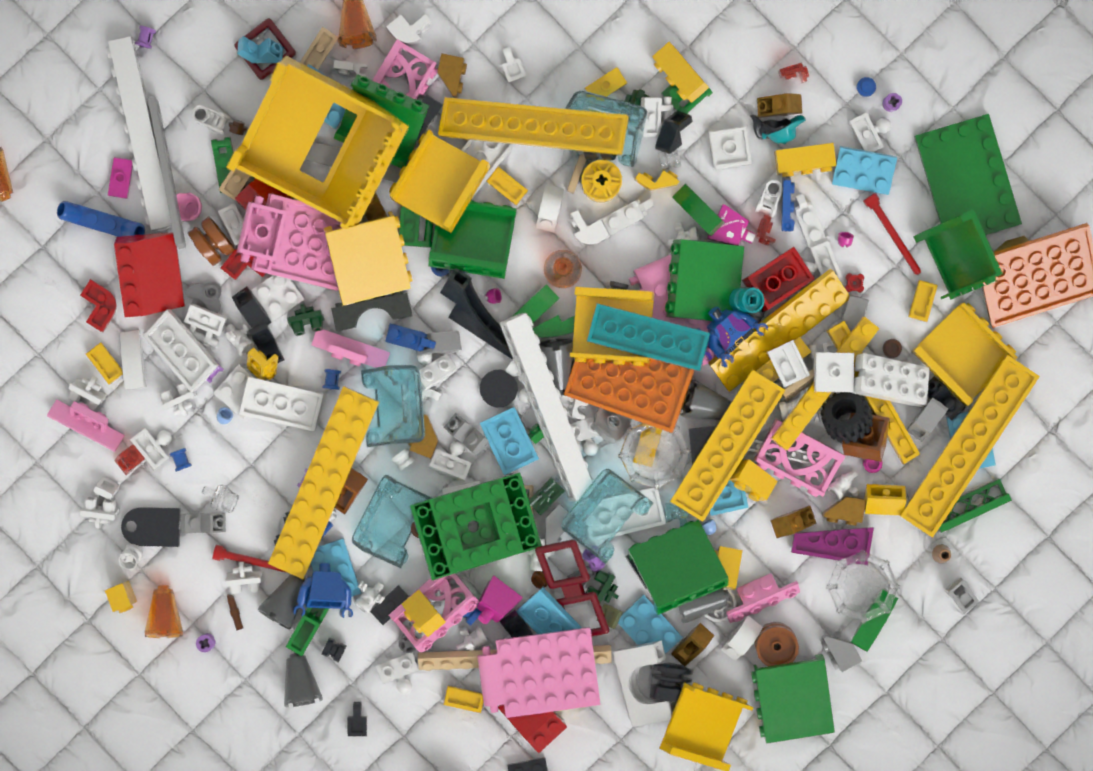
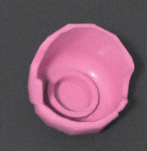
(189, 206)

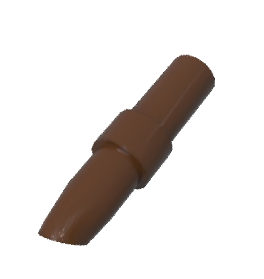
(234, 611)

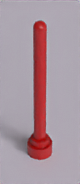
(873, 203)
(221, 553)

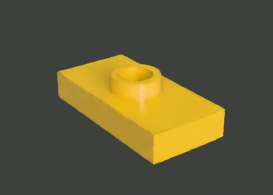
(608, 83)
(507, 186)
(922, 300)
(105, 363)
(463, 699)

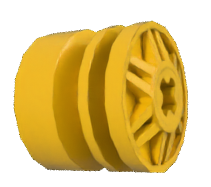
(594, 189)

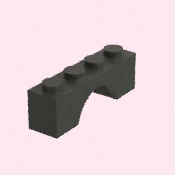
(347, 316)

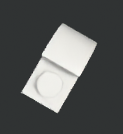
(407, 34)
(549, 208)
(588, 235)
(742, 639)

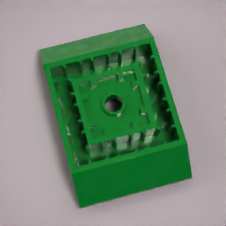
(502, 519)

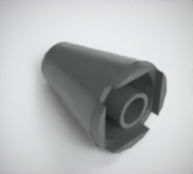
(558, 360)
(704, 403)
(281, 602)
(704, 605)
(300, 682)

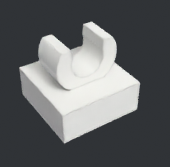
(106, 488)

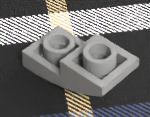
(854, 311)

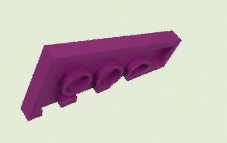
(833, 543)

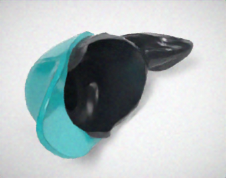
(775, 130)

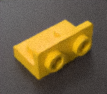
(260, 366)

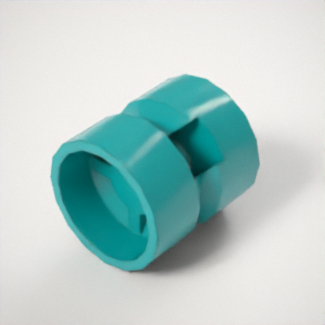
(746, 300)

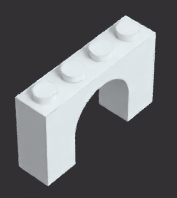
(628, 662)

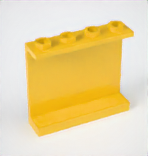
(438, 181)
(368, 259)
(586, 300)
(963, 352)
(703, 725)

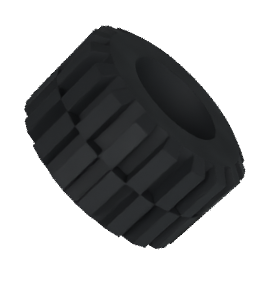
(849, 429)

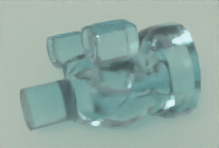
(675, 512)

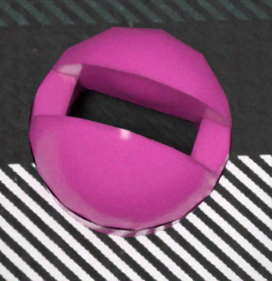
(845, 238)
(494, 296)

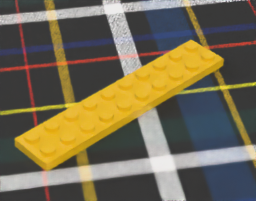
(533, 125)
(969, 446)
(323, 482)

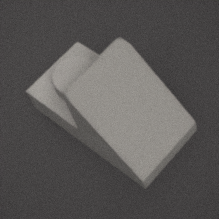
(962, 595)

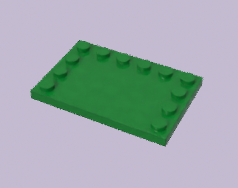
(968, 174)

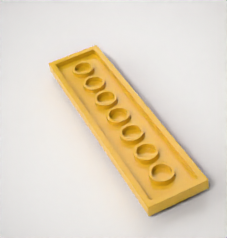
(784, 325)
(727, 445)

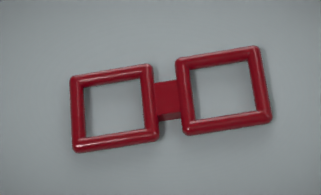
(268, 23)
(572, 586)

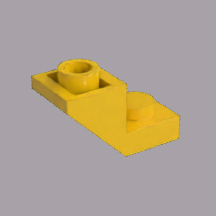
(666, 180)

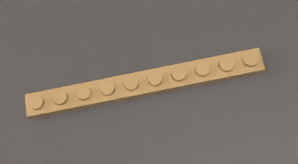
(315, 57)
(468, 659)

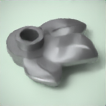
(202, 298)

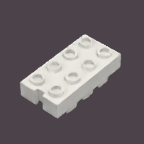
(891, 380)

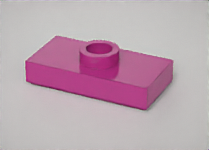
(120, 178)

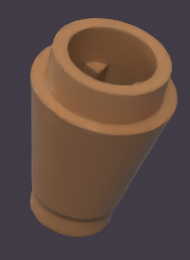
(938, 550)

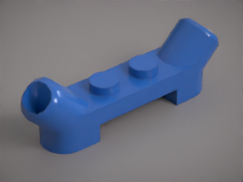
(98, 220)

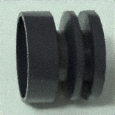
(670, 681)

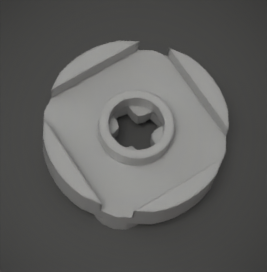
(606, 430)

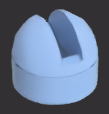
(224, 415)
(709, 527)

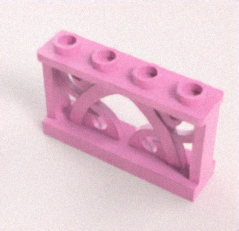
(394, 58)
(825, 455)
(451, 616)

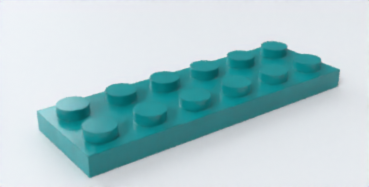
(648, 337)

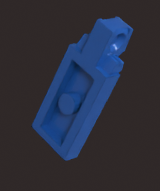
(787, 205)
(408, 338)

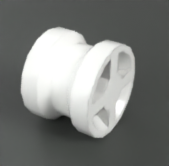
(403, 459)

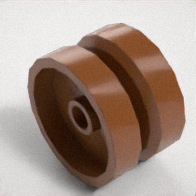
(209, 242)
(787, 644)

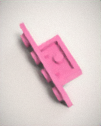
(351, 349)
(86, 422)
(759, 595)

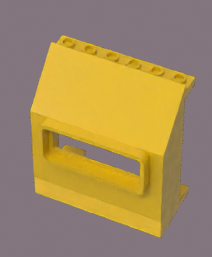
(288, 126)

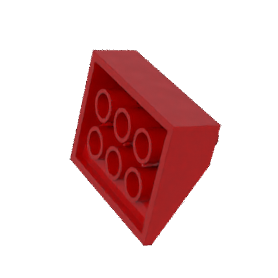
(148, 273)

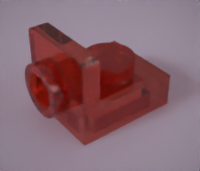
(790, 72)
(765, 227)
(129, 459)

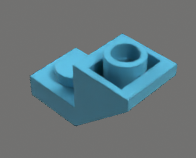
(265, 52)

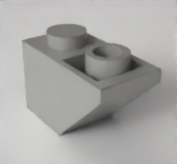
(553, 524)
(842, 651)

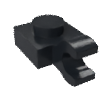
(357, 724)

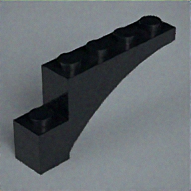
(471, 312)

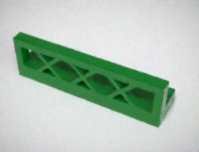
(977, 510)

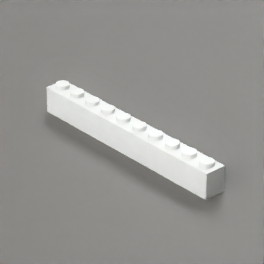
(141, 131)
(547, 405)

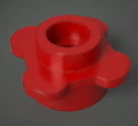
(850, 279)

